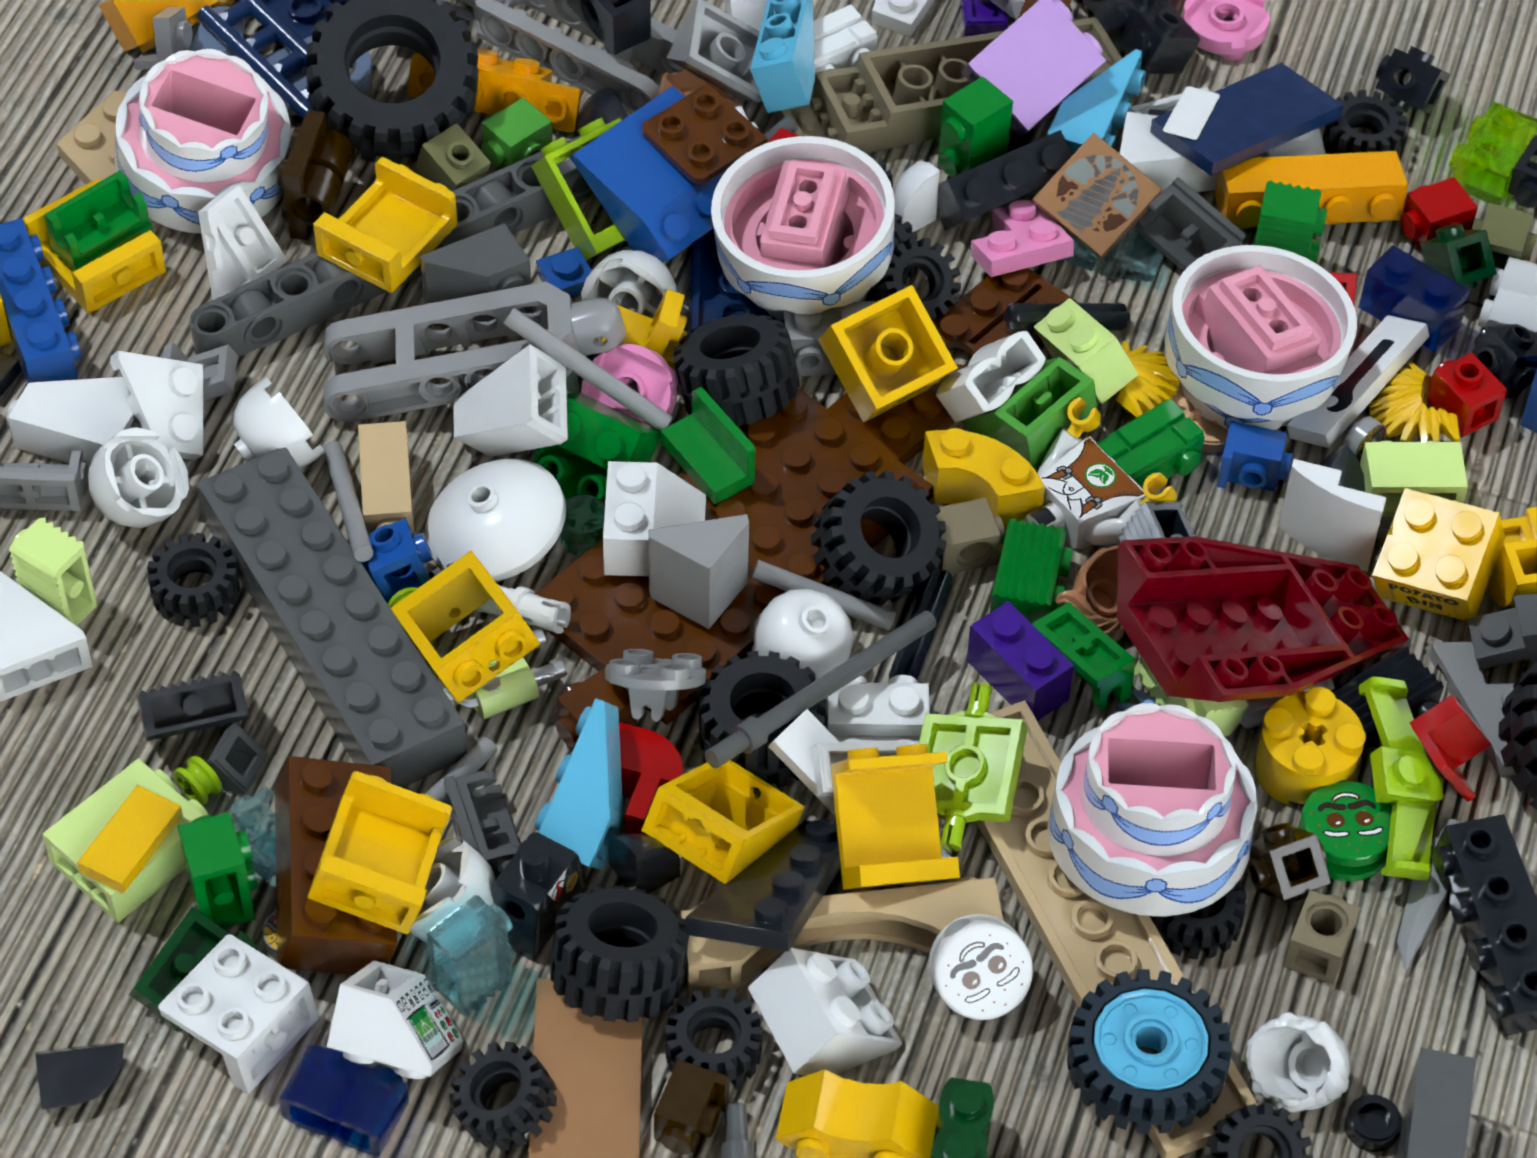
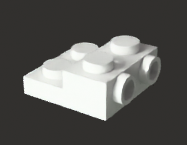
(878, 710)

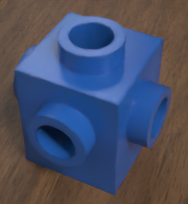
(398, 558)

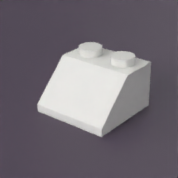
(642, 499)

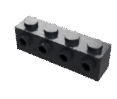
(1151, 28)
(1497, 912)

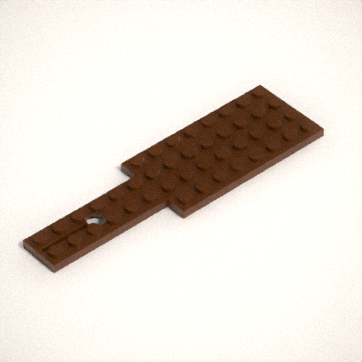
(799, 466)

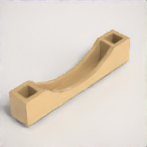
(895, 915)

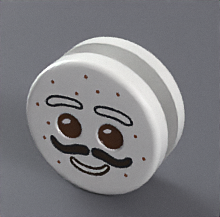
(980, 966)

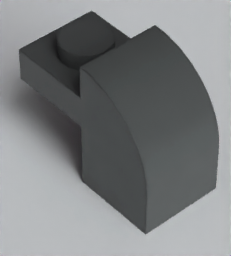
(1506, 634)

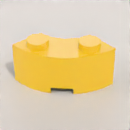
(974, 467)
(855, 1119)

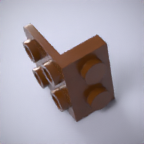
(702, 134)

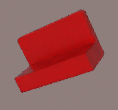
(1450, 740)

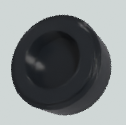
(1373, 1123)

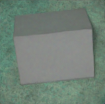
(717, 49)
(699, 566)

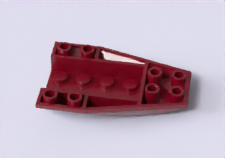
(1246, 618)

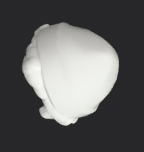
(1298, 1063)

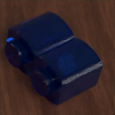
(344, 1099)

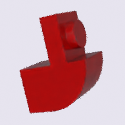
(646, 764)

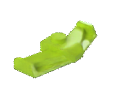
(1402, 778)

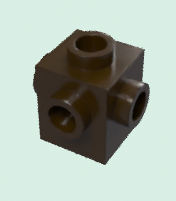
(1298, 872)

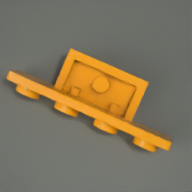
(506, 82)

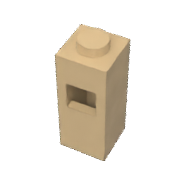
(385, 474)

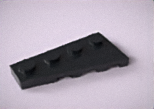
(773, 894)

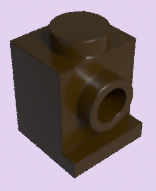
(690, 1107)

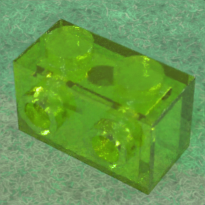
(1492, 151)

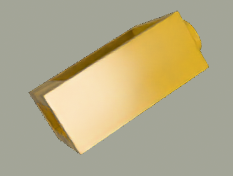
(447, 601)
(702, 812)

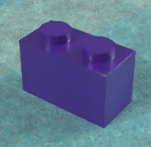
(1019, 661)

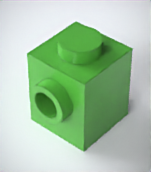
(515, 133)

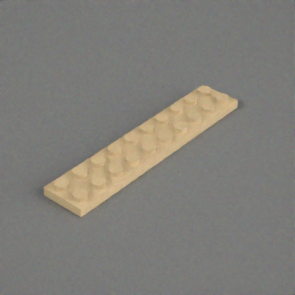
(1079, 932)

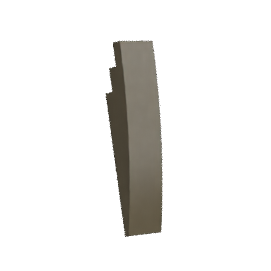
(899, 91)

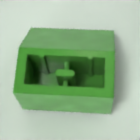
(1037, 410)

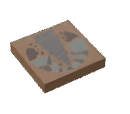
(1097, 196)

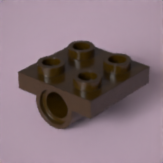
(313, 173)

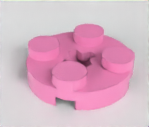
(1228, 38)
(647, 367)

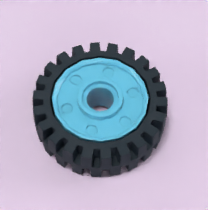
(1143, 1086)

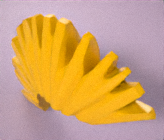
(1152, 385)
(1404, 409)

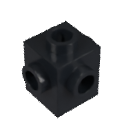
(1425, 82)
(1509, 355)

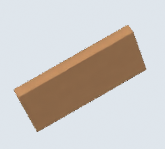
(595, 1081)

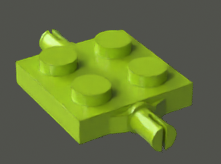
(981, 764)

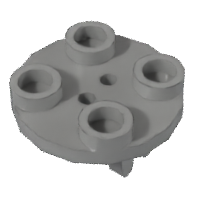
(655, 680)

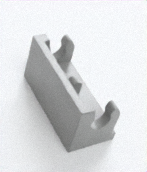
(44, 485)

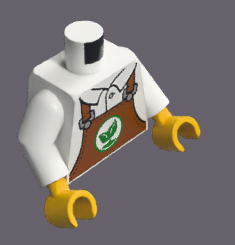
(1087, 487)

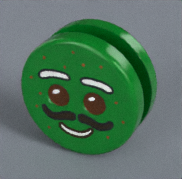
(1349, 827)

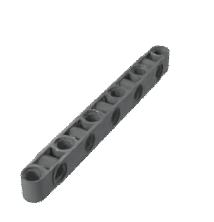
(318, 289)

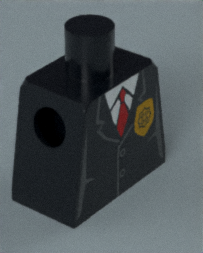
(535, 887)

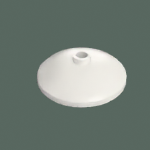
(501, 512)

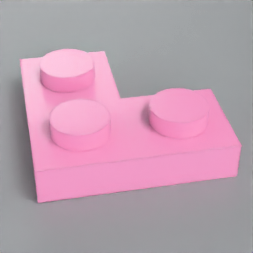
(1022, 240)

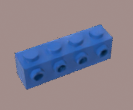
(30, 311)

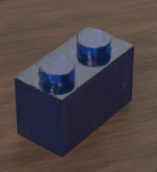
(1416, 292)

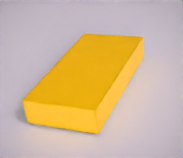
(130, 839)

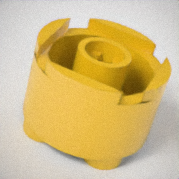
(1307, 745)

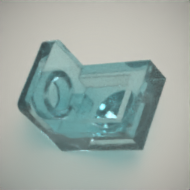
(259, 823)

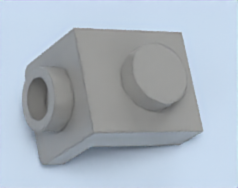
(171, 36)
(218, 368)

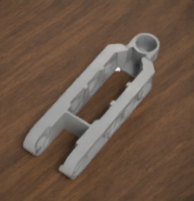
(593, 66)
(405, 334)

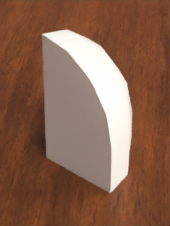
(918, 195)

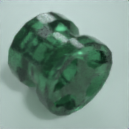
(582, 512)

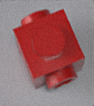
(1436, 207)
(1467, 391)

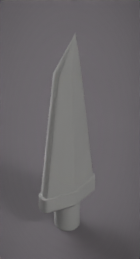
(1421, 908)

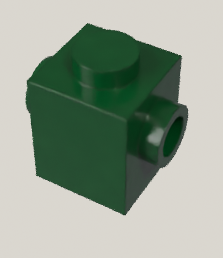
(1460, 254)

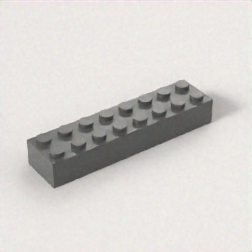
(332, 619)

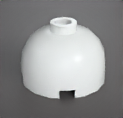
(630, 280)
(271, 424)
(137, 479)
(807, 628)
(453, 879)

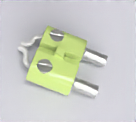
(513, 685)

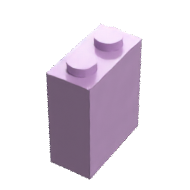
(1037, 62)

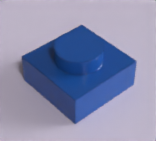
(565, 271)

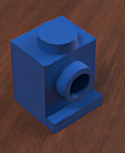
(1254, 457)

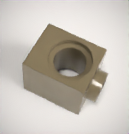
(970, 536)
(1317, 953)

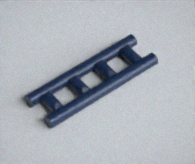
(249, 48)

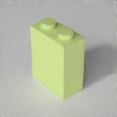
(78, 829)

